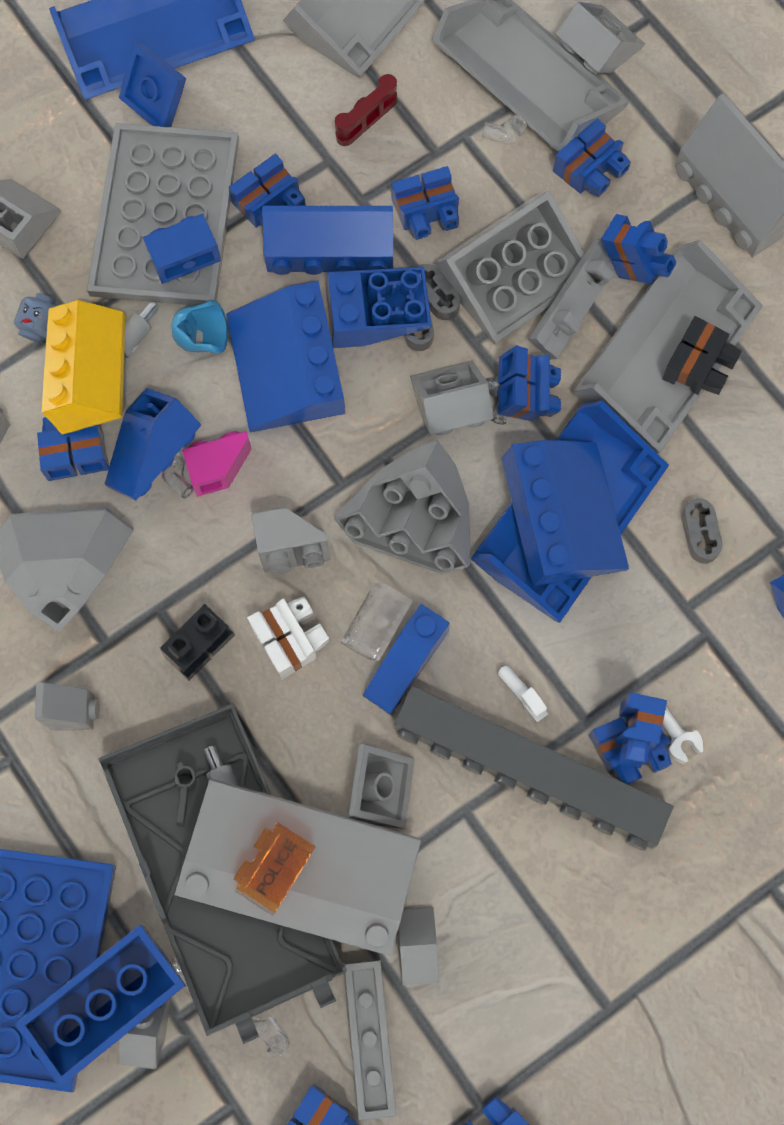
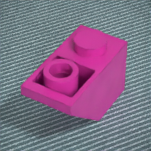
(217, 462)

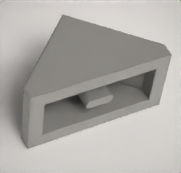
(418, 947)

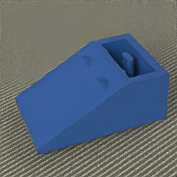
(376, 305)
(148, 441)

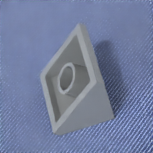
(381, 787)

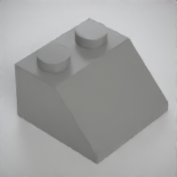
(598, 38)
(452, 398)

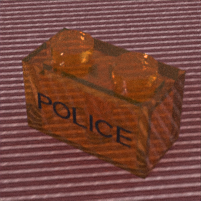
(274, 867)

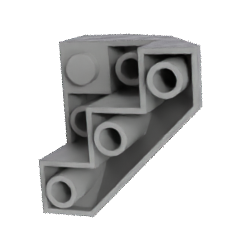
(413, 511)
(59, 558)

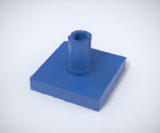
(152, 86)

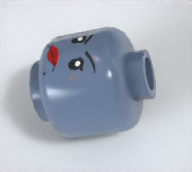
(33, 317)

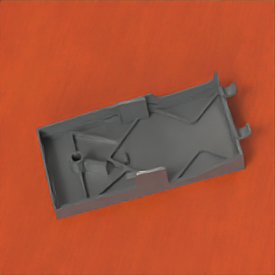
(227, 958)

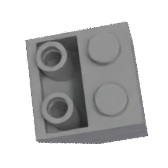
(23, 217)
(288, 541)

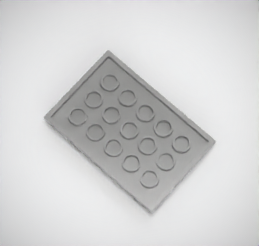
(151, 184)

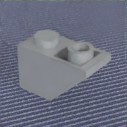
(145, 1042)

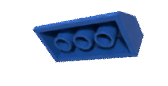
(327, 238)
(100, 1005)

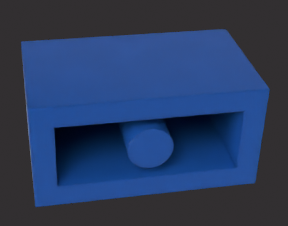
(182, 248)

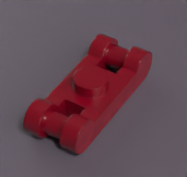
(366, 111)

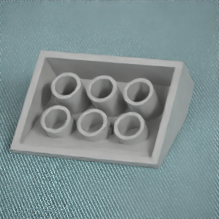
(736, 176)
(514, 266)

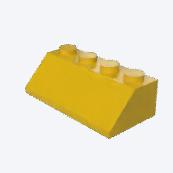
(83, 366)

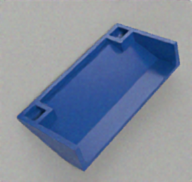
(103, 32)
(631, 474)

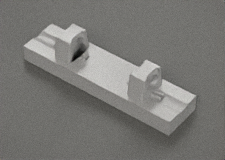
(573, 301)

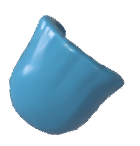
(208, 319)

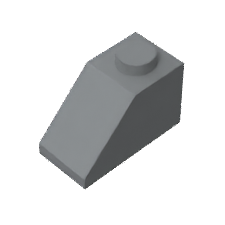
(65, 707)

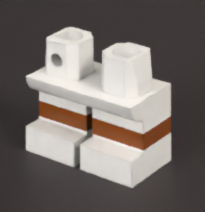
(283, 637)

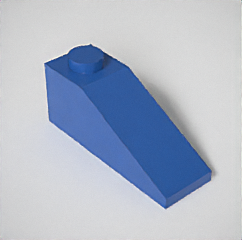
(407, 659)

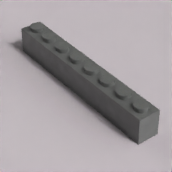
(534, 768)

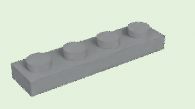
(370, 1041)

